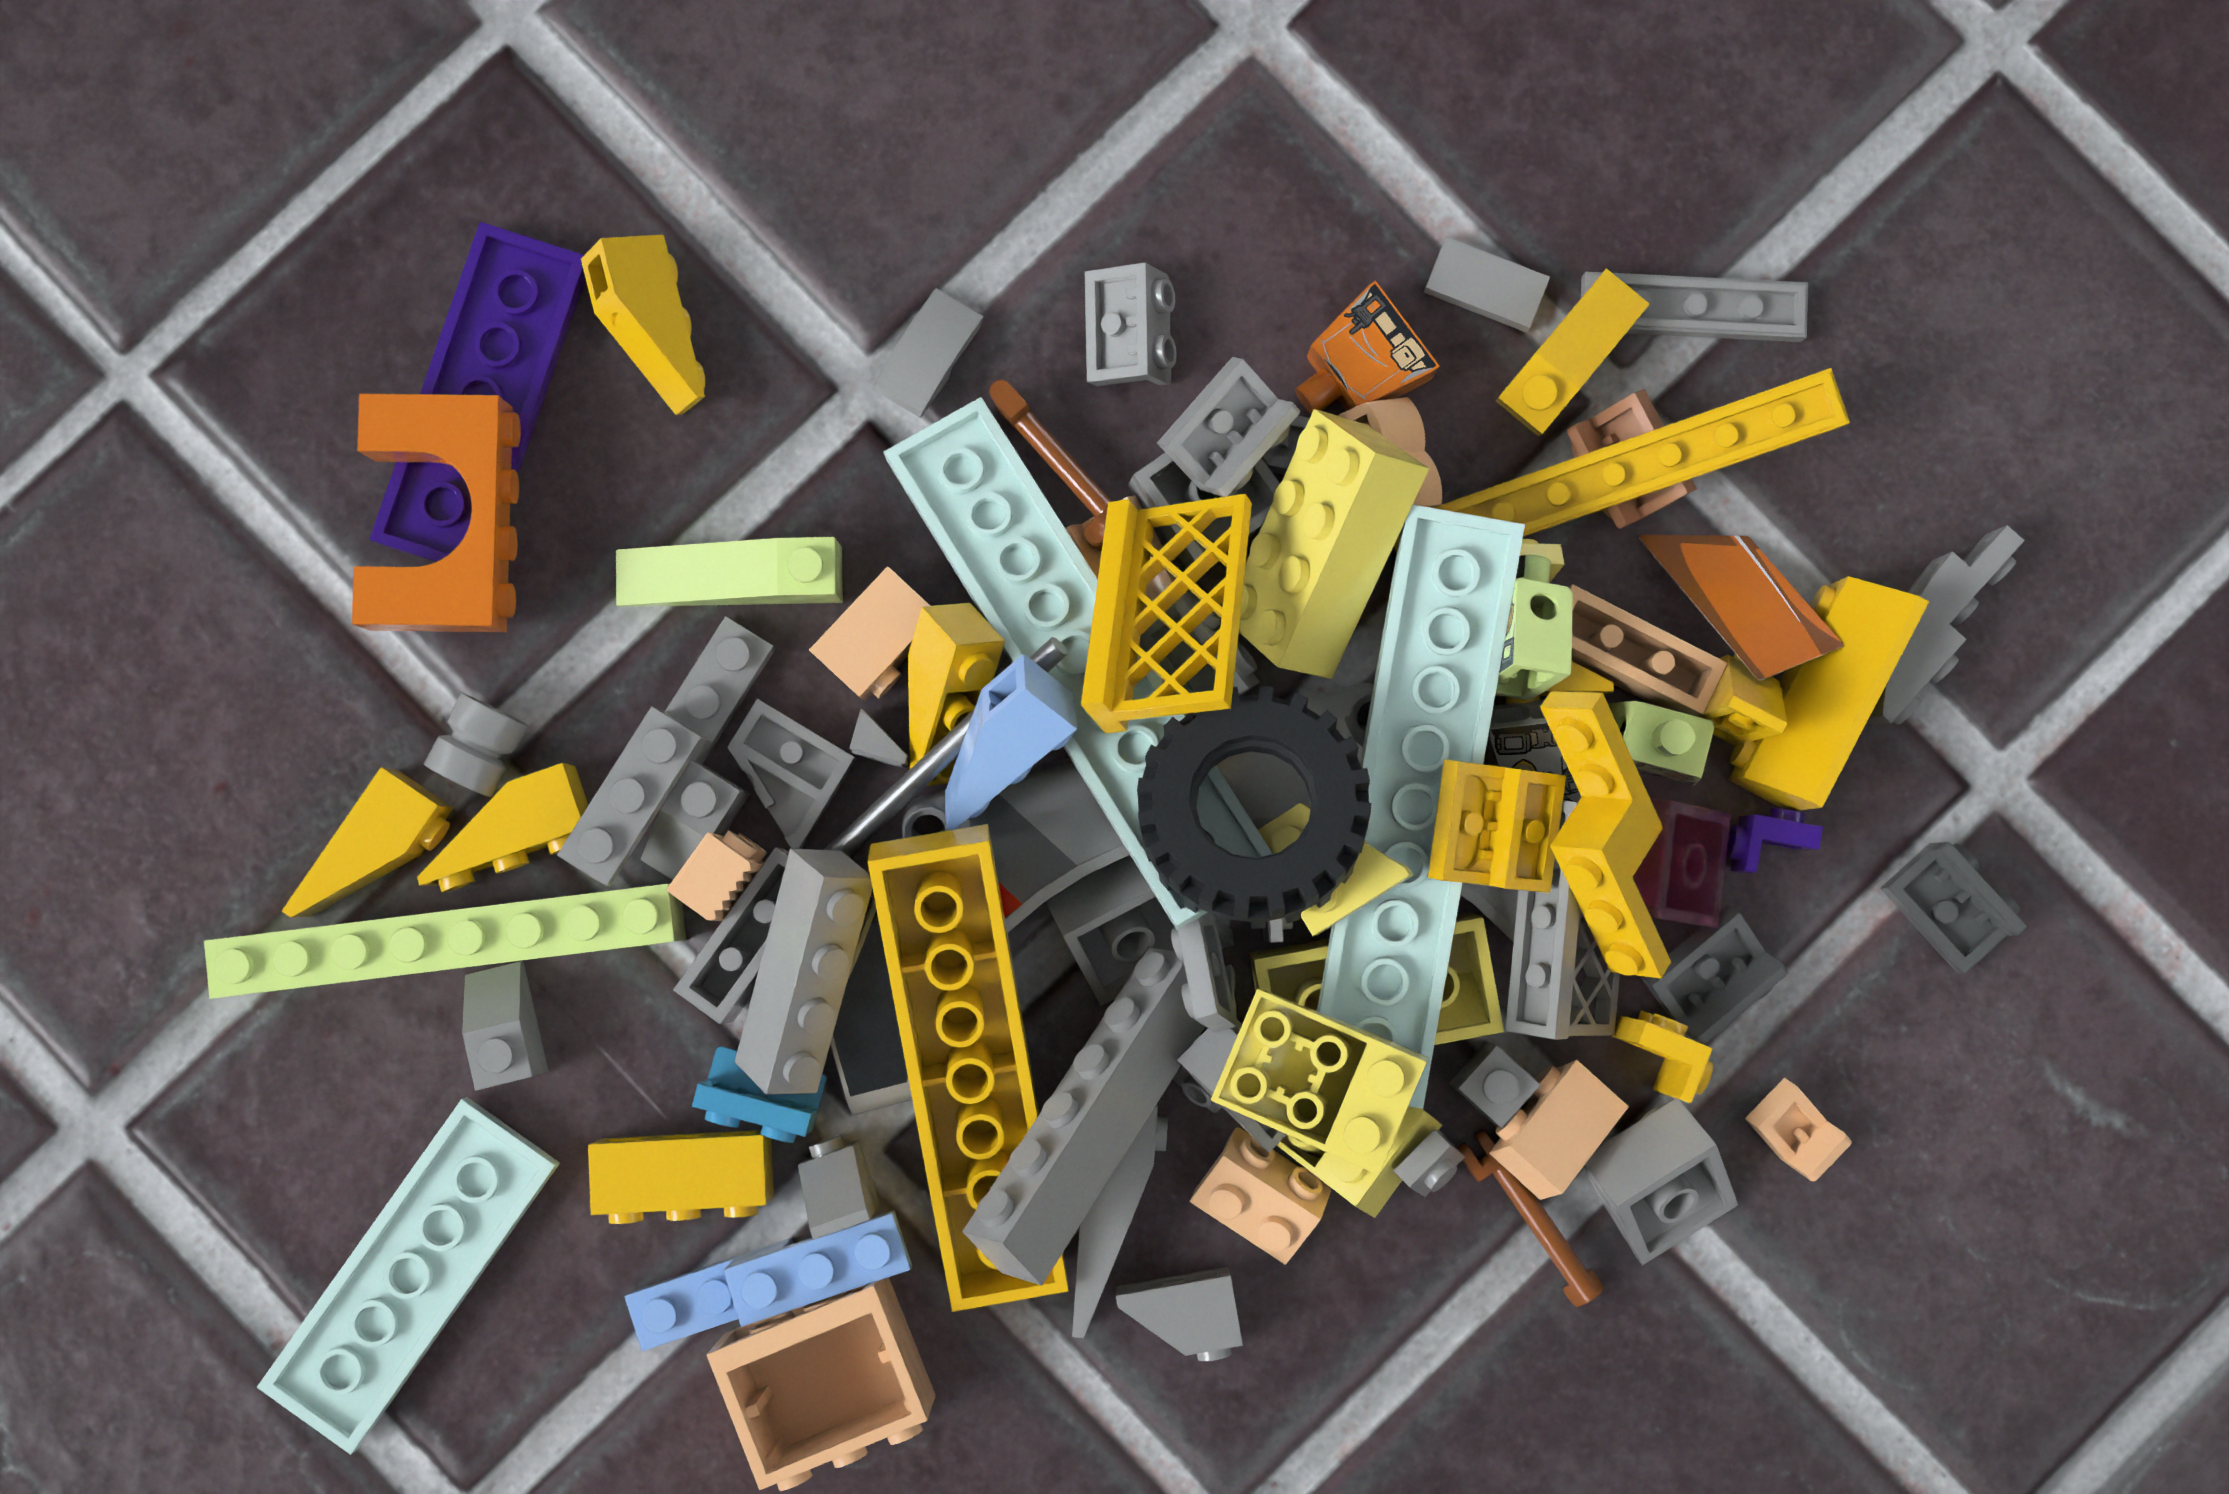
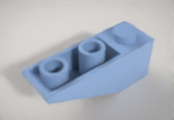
(1011, 729)

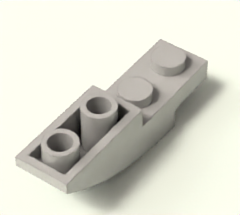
(1951, 590)

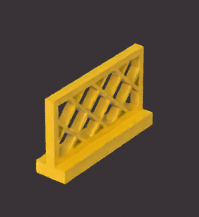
(1121, 616)

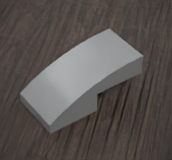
(928, 352)

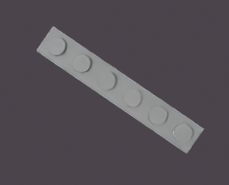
(1087, 1123)

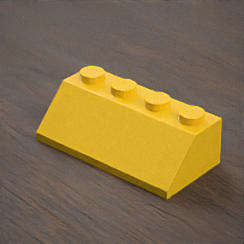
(1830, 695)

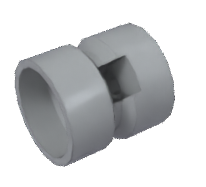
(476, 745)

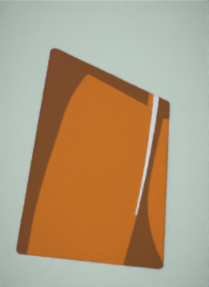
(1745, 600)

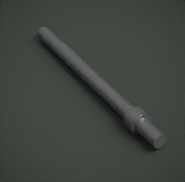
(925, 769)

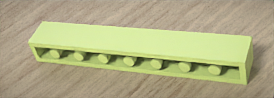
(443, 940)

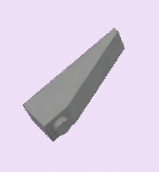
(1110, 1218)

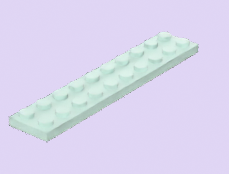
(1040, 587)
(1425, 707)

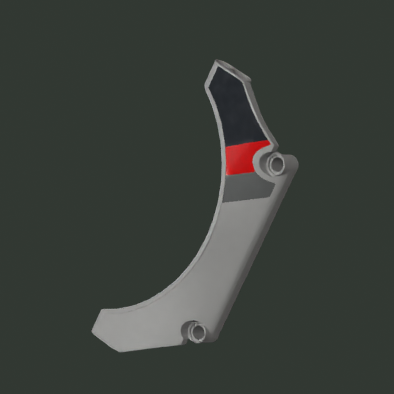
(1042, 841)

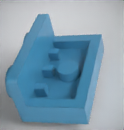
(733, 1096)

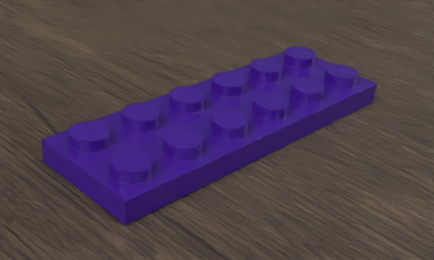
(494, 341)

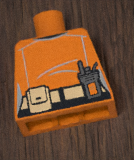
(1366, 356)

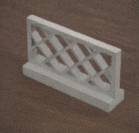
(1545, 960)

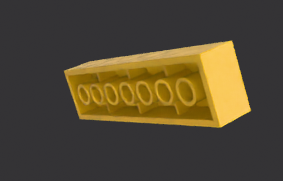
(958, 1038)

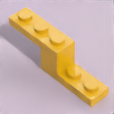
(1606, 833)

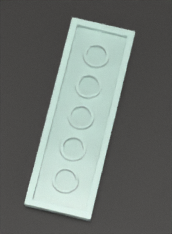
(408, 1275)

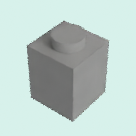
(1494, 1084)

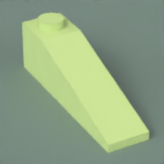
(731, 573)

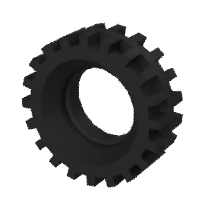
(1242, 885)

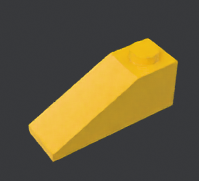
(1572, 352)
(1745, 706)
(381, 832)

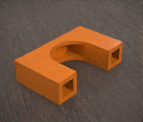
(470, 584)

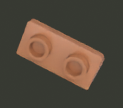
(1618, 423)

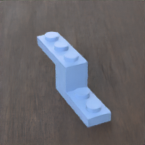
(768, 1281)

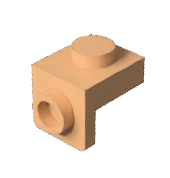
(1798, 1131)

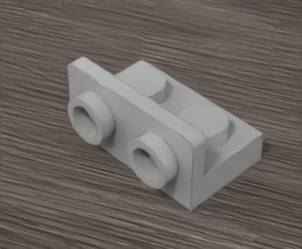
(1129, 325)

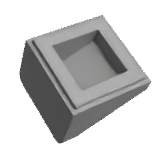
(875, 744)

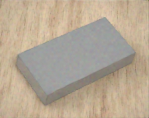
(1486, 284)

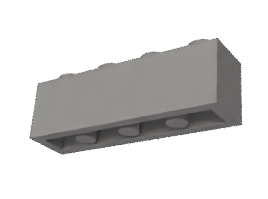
(803, 971)

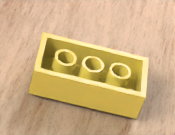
(1325, 542)

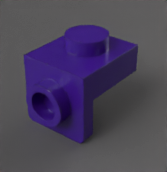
(1781, 829)

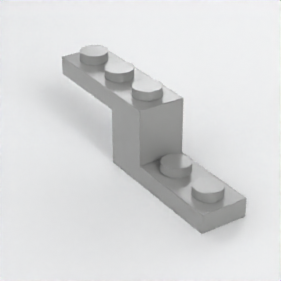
(663, 751)

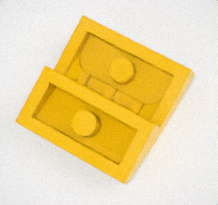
(1496, 826)

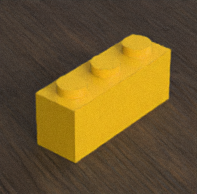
(680, 1175)

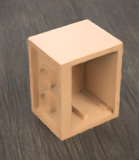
(822, 1383)

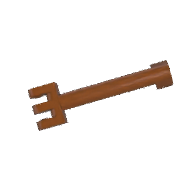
(1022, 420)
(1581, 1283)

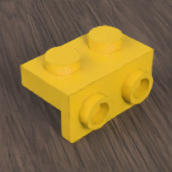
(1685, 1060)

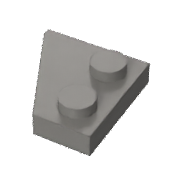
(789, 769)
(1210, 983)

